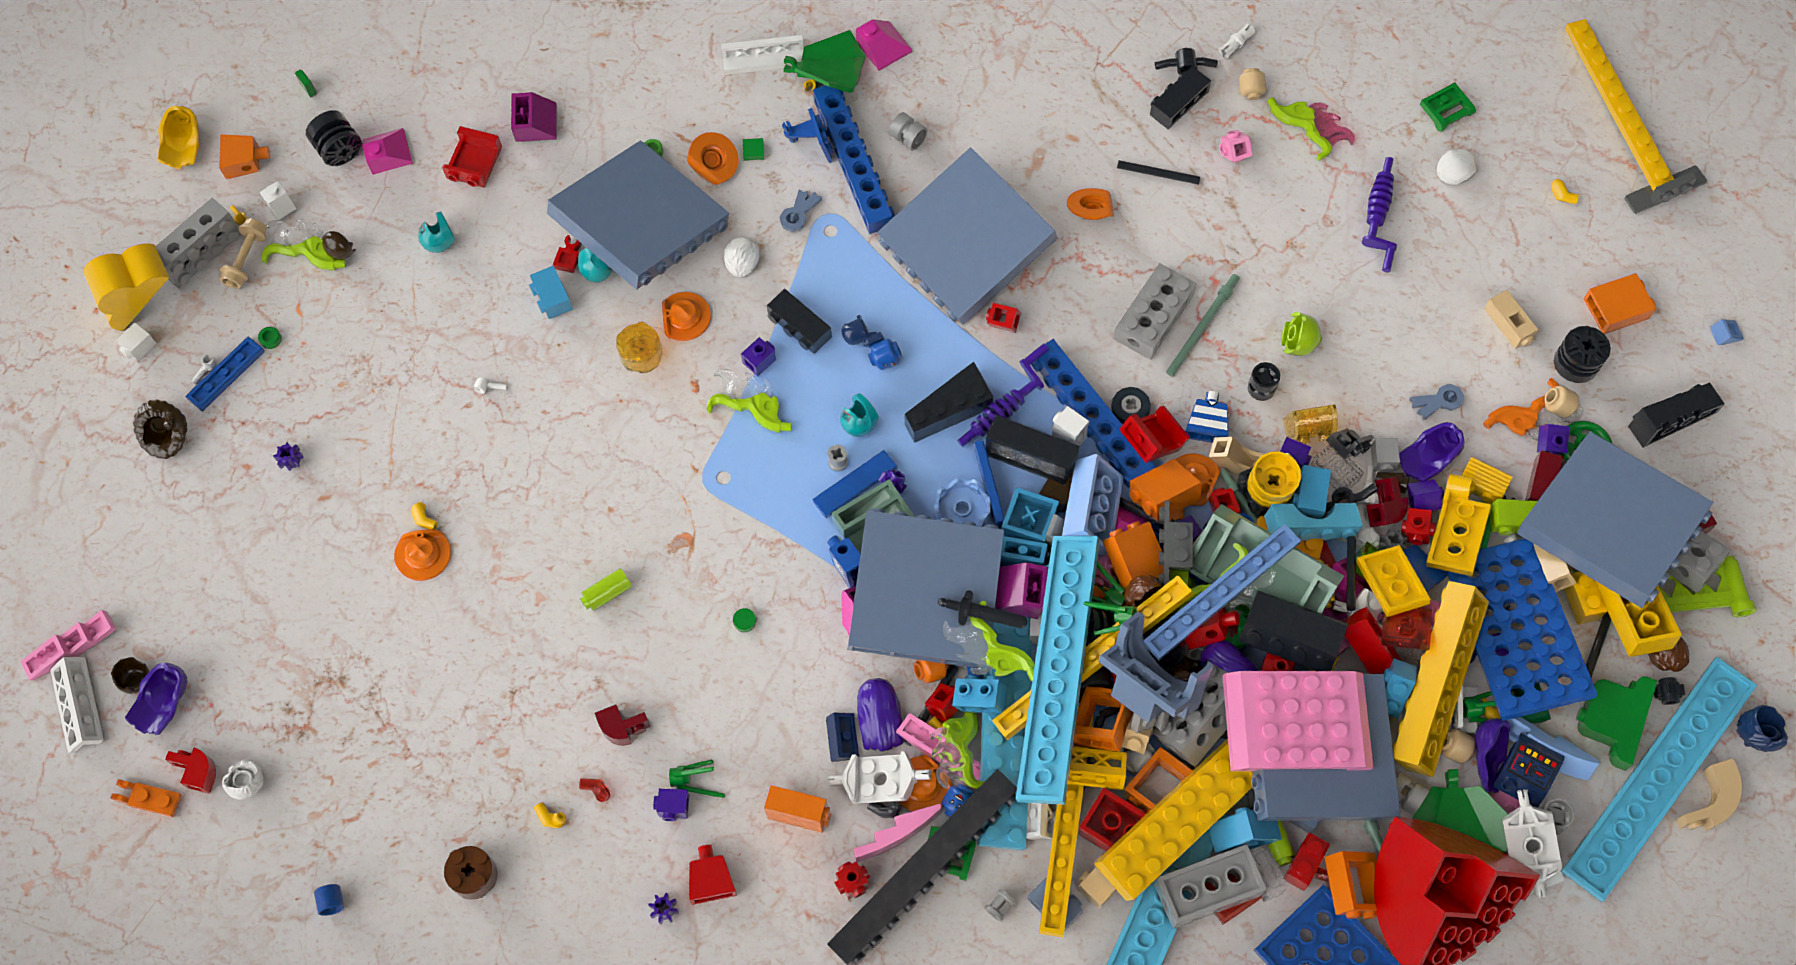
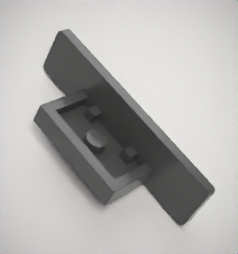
(1682, 184)
(1177, 544)

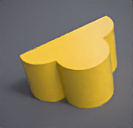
(125, 282)

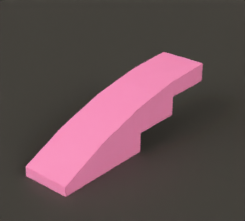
(70, 644)
(919, 734)
(905, 827)

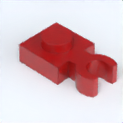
(567, 257)

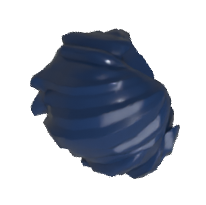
(1762, 729)

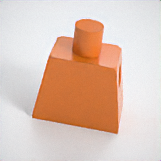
(240, 155)

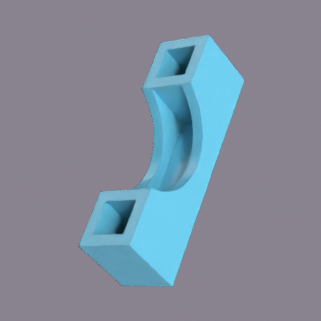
(1340, 522)

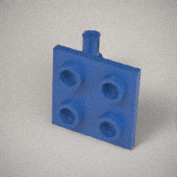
(810, 129)

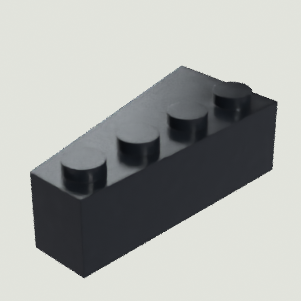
(950, 404)
(1675, 413)

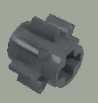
(1394, 537)

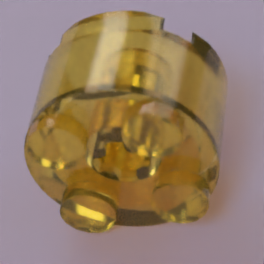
(639, 347)

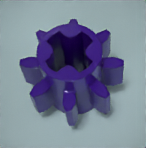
(291, 461)
(896, 477)
(667, 914)

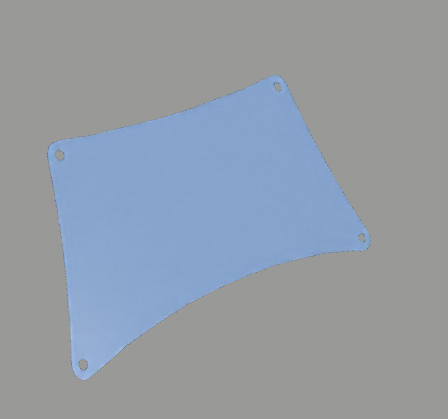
(783, 471)

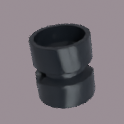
(1264, 381)

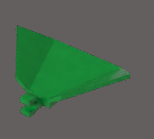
(831, 61)
(1465, 811)

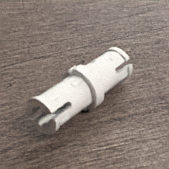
(1236, 41)

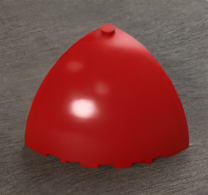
(1443, 892)

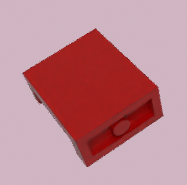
(473, 157)
(1154, 434)

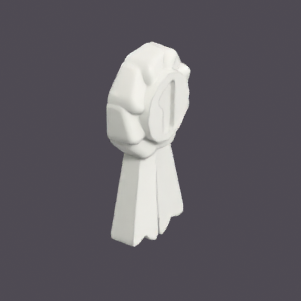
(1366, 533)

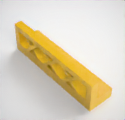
(1100, 773)

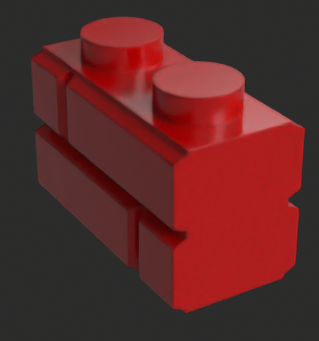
(1306, 861)

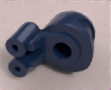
(857, 332)

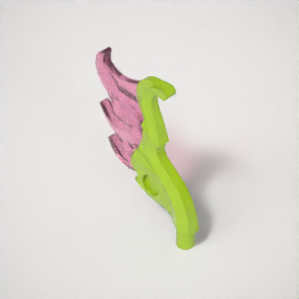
(1318, 124)

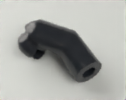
(884, 811)

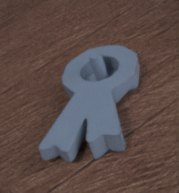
(794, 217)
(1448, 397)

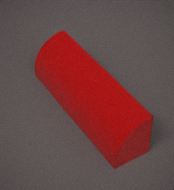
(1365, 638)

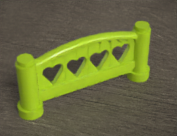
(1729, 593)

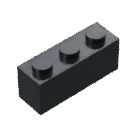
(1179, 97)
(799, 321)

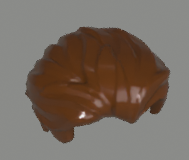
(1141, 589)
(1672, 659)

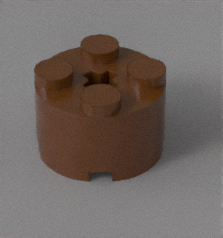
(479, 882)

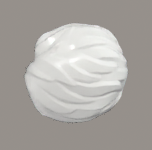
(1456, 166)
(741, 256)
(243, 780)

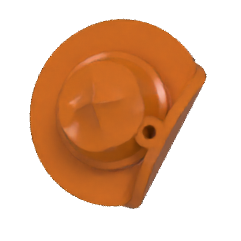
(713, 157)
(1091, 203)
(685, 316)
(1204, 470)
(422, 554)
(925, 792)

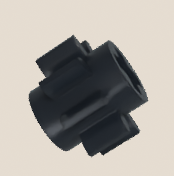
(1669, 691)

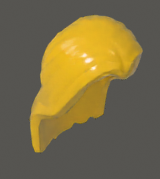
(178, 137)

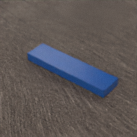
(225, 373)
(989, 483)
(853, 484)

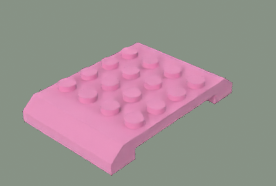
(1297, 720)

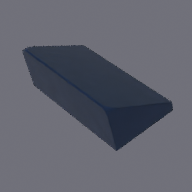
(841, 736)

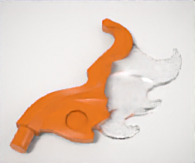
(1529, 419)

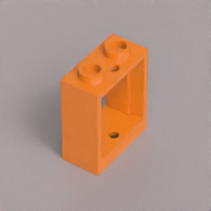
(1098, 737)
(1162, 759)
(1342, 887)

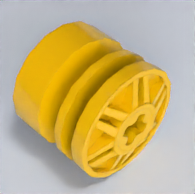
(1278, 468)

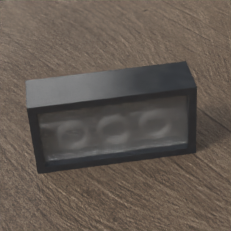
(1031, 450)

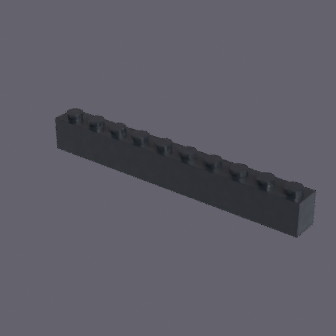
(923, 868)

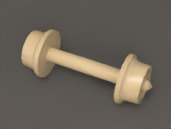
(253, 231)

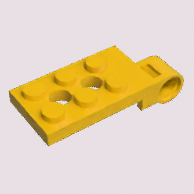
(1458, 512)

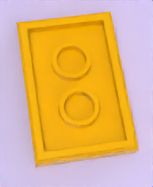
(1393, 580)

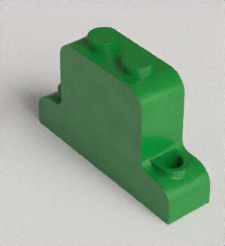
(1617, 717)

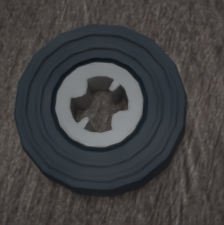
(1130, 395)

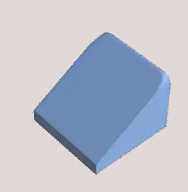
(1726, 332)

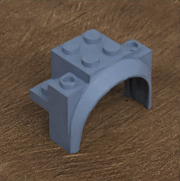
(1143, 683)

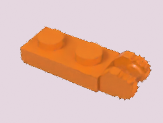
(148, 798)

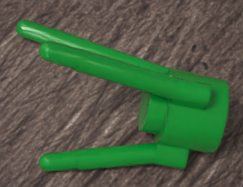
(1113, 596)
(1121, 614)
(1474, 707)
(682, 775)

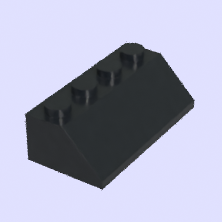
(1293, 632)

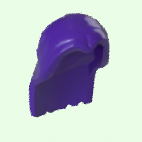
(1432, 451)
(1226, 657)
(157, 698)
(879, 715)
(1492, 749)

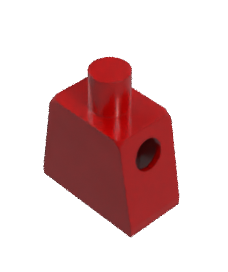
(1213, 629)
(709, 878)

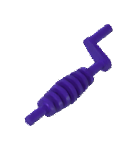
(1378, 206)
(1004, 407)

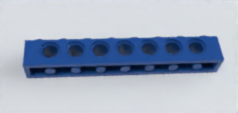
(874, 219)
(1094, 405)

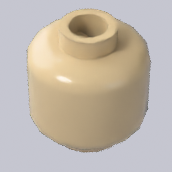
(1252, 83)
(1561, 401)
(1459, 746)

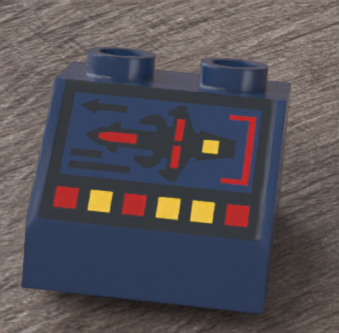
(1529, 768)

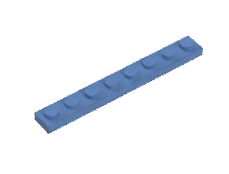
(1221, 592)

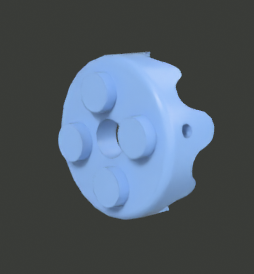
(966, 493)

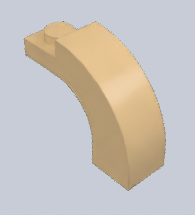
(1232, 455)
(1725, 797)

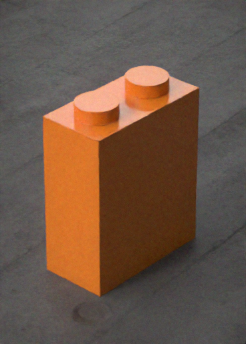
(1620, 303)
(1163, 483)
(1134, 552)
(797, 809)

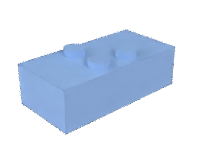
(1093, 500)

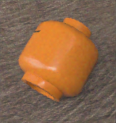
(930, 671)

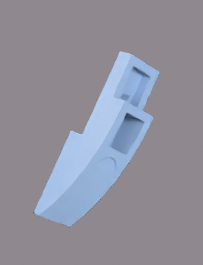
(1576, 761)

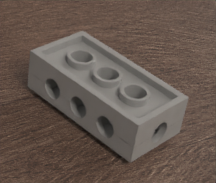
(194, 235)
(1154, 311)
(1700, 562)
(1200, 730)
(1212, 870)

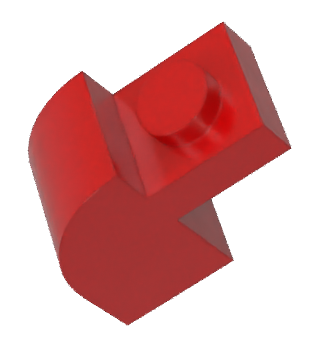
(199, 769)

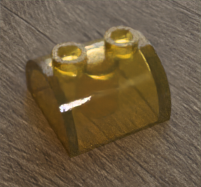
(1311, 423)

